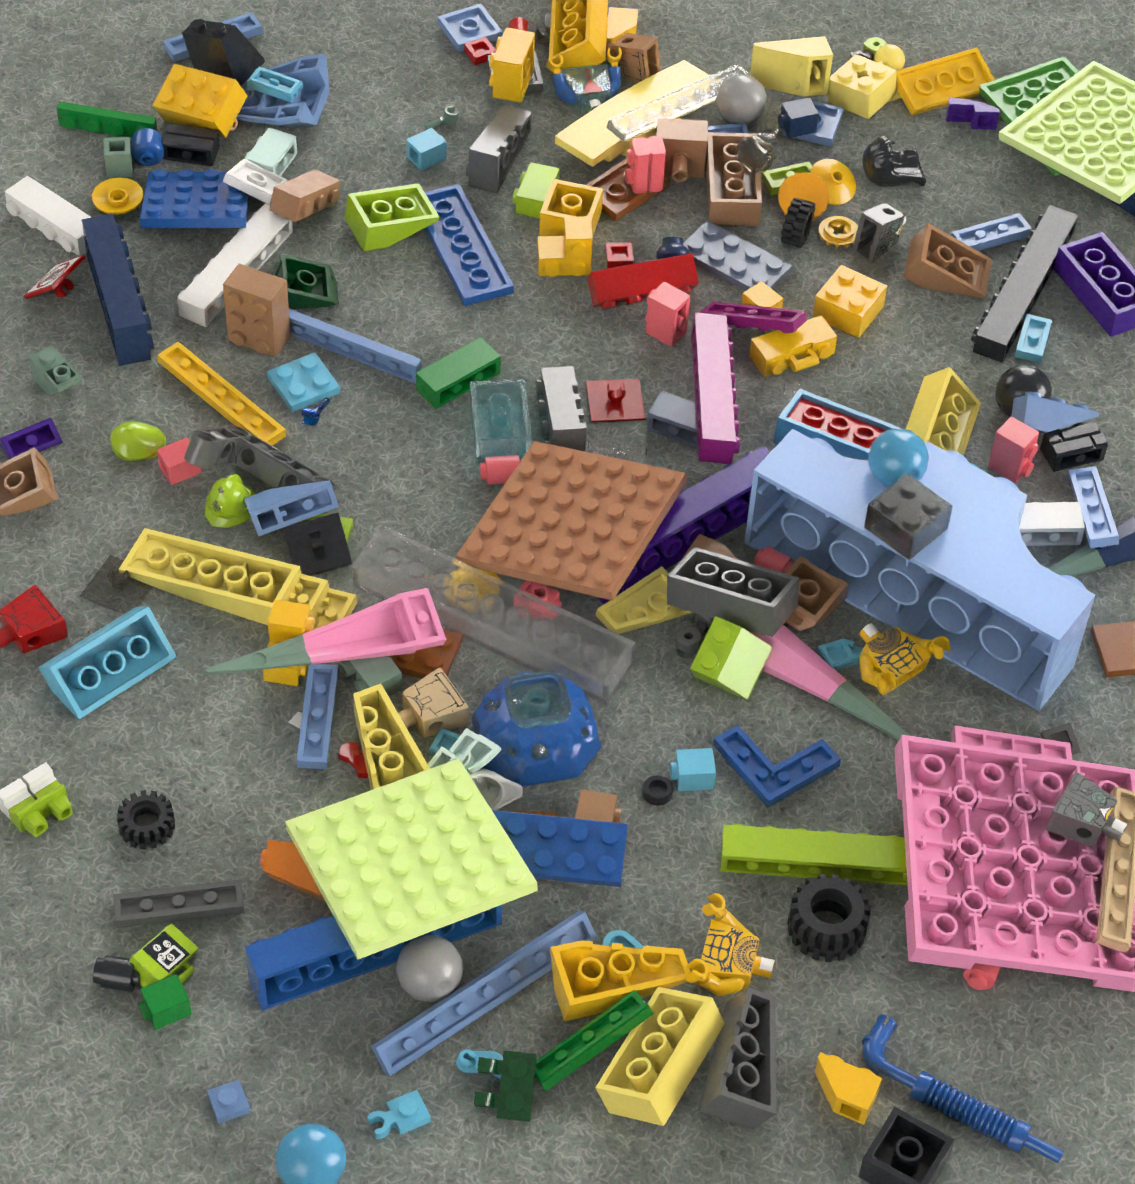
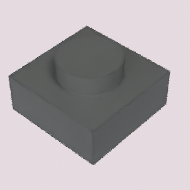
(1064, 734)

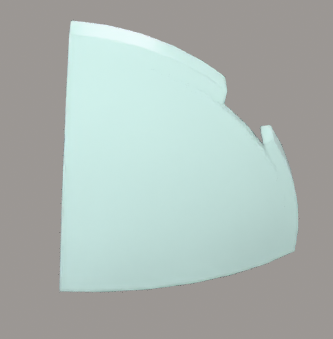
(470, 748)

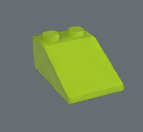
(388, 215)

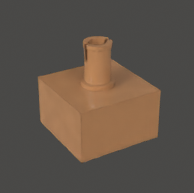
(684, 146)

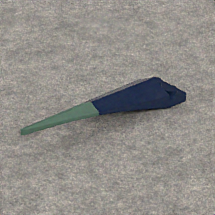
(1092, 559)

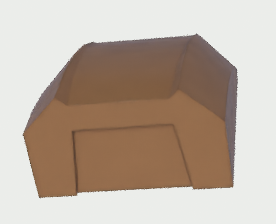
(25, 483)
(818, 594)

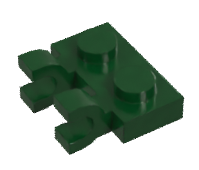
(516, 1085)

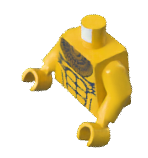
(896, 656)
(728, 953)

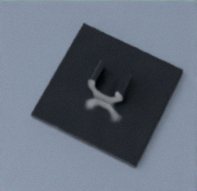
(318, 545)

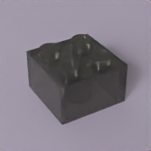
(908, 516)

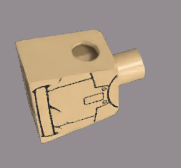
(434, 705)

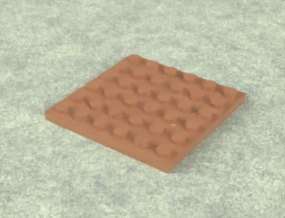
(572, 519)

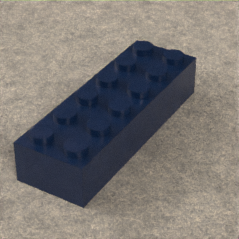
(118, 289)

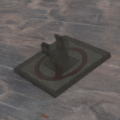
(115, 589)

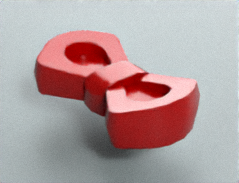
(350, 753)

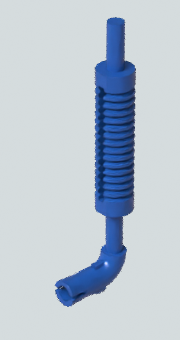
(950, 1100)

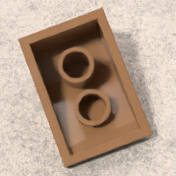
(946, 264)

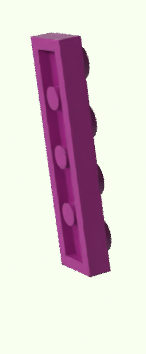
(758, 317)

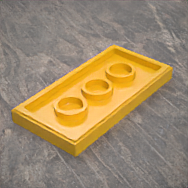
(933, 82)

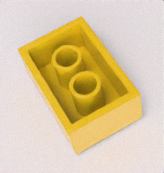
(200, 99)

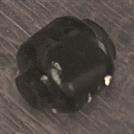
(755, 154)

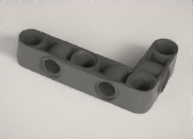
(238, 447)

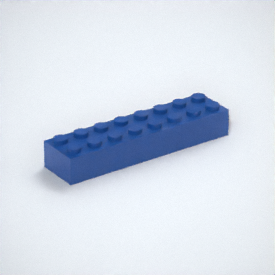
(320, 957)

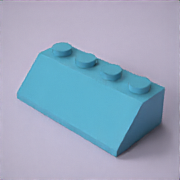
(108, 661)

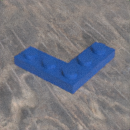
(778, 781)

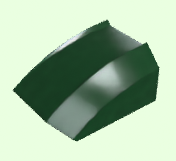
(308, 282)

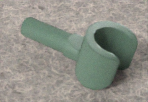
(449, 118)

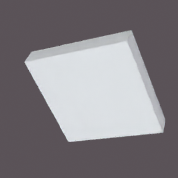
(253, 180)

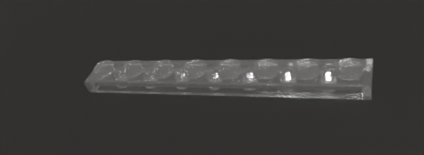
(670, 105)

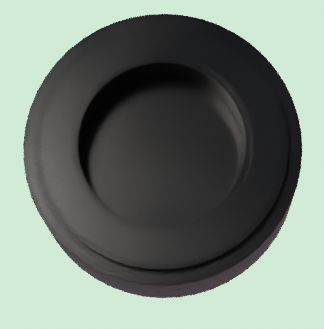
(657, 790)

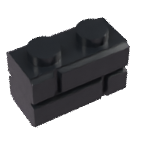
(190, 144)
(1073, 446)

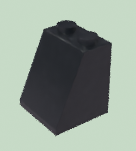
(221, 50)

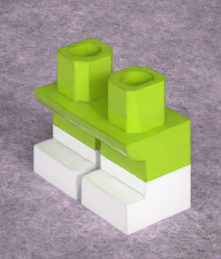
(34, 799)

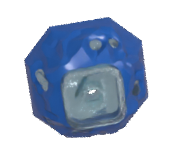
(540, 726)

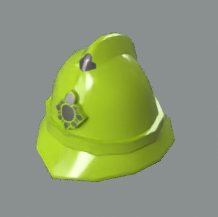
(226, 502)

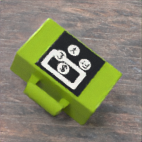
(164, 957)

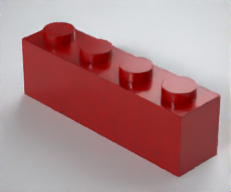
(637, 280)

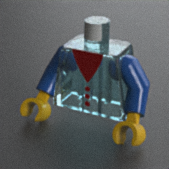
(587, 85)

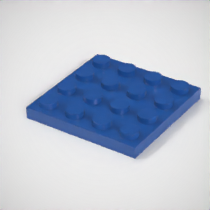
(192, 201)

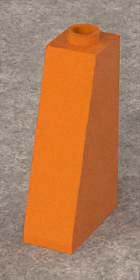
(284, 863)

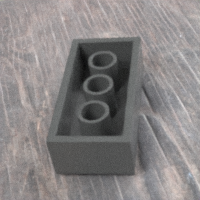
(733, 591)

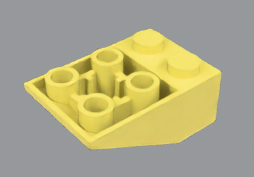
(793, 65)

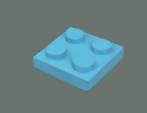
(303, 382)

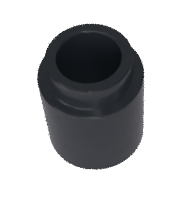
(115, 973)

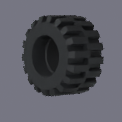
(822, 937)

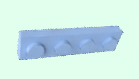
(1094, 506)

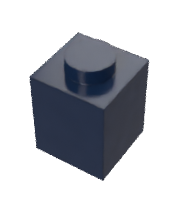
(798, 117)

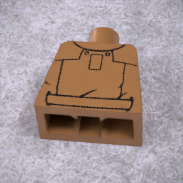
(639, 56)

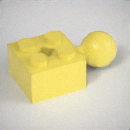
(866, 84)

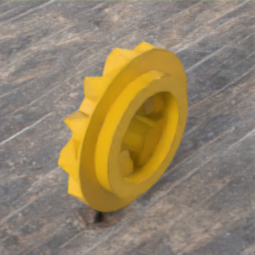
(837, 224)

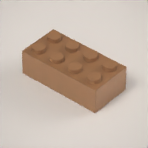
(732, 190)

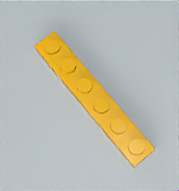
(220, 393)

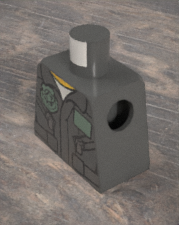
(877, 231)
(1085, 813)

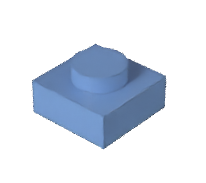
(228, 1101)

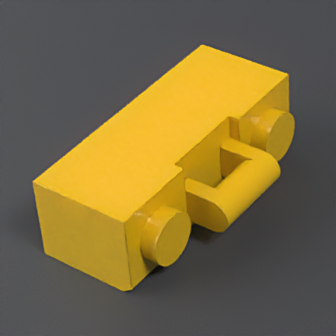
(798, 350)

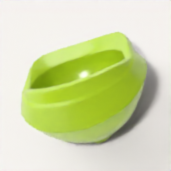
(136, 441)

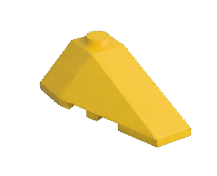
(596, 977)

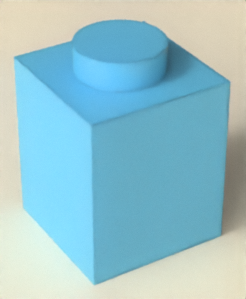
(426, 149)
(693, 769)

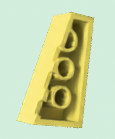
(384, 739)

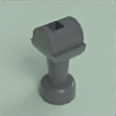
(689, 637)

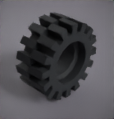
(797, 222)
(146, 834)

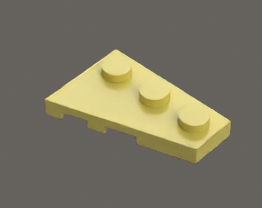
(640, 605)

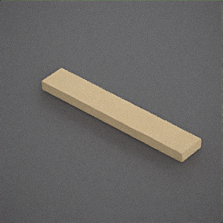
(1118, 879)

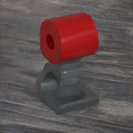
(522, 24)

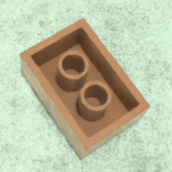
(257, 310)

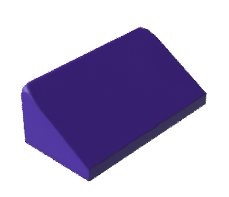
(40, 435)

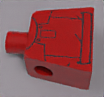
(31, 621)

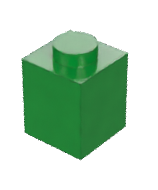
(164, 1002)

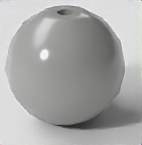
(741, 99)
(429, 968)

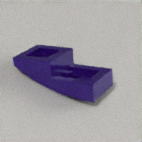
(978, 113)

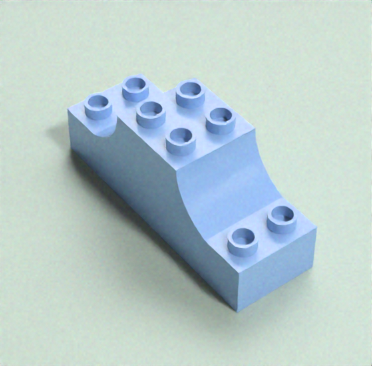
(971, 583)

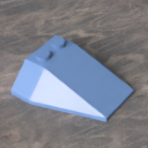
(306, 106)

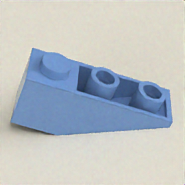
(1048, 414)

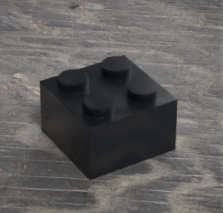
(906, 1152)

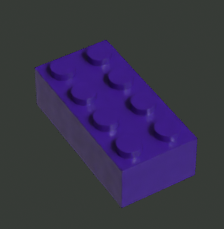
(1100, 281)

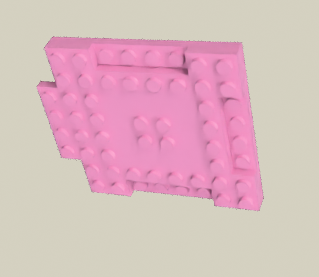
(987, 871)

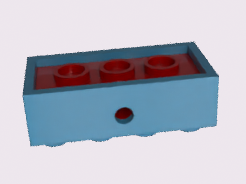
(840, 426)

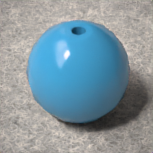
(896, 454)
(311, 1156)

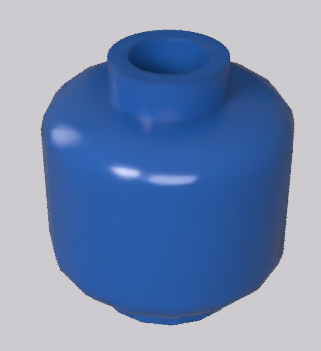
(147, 146)

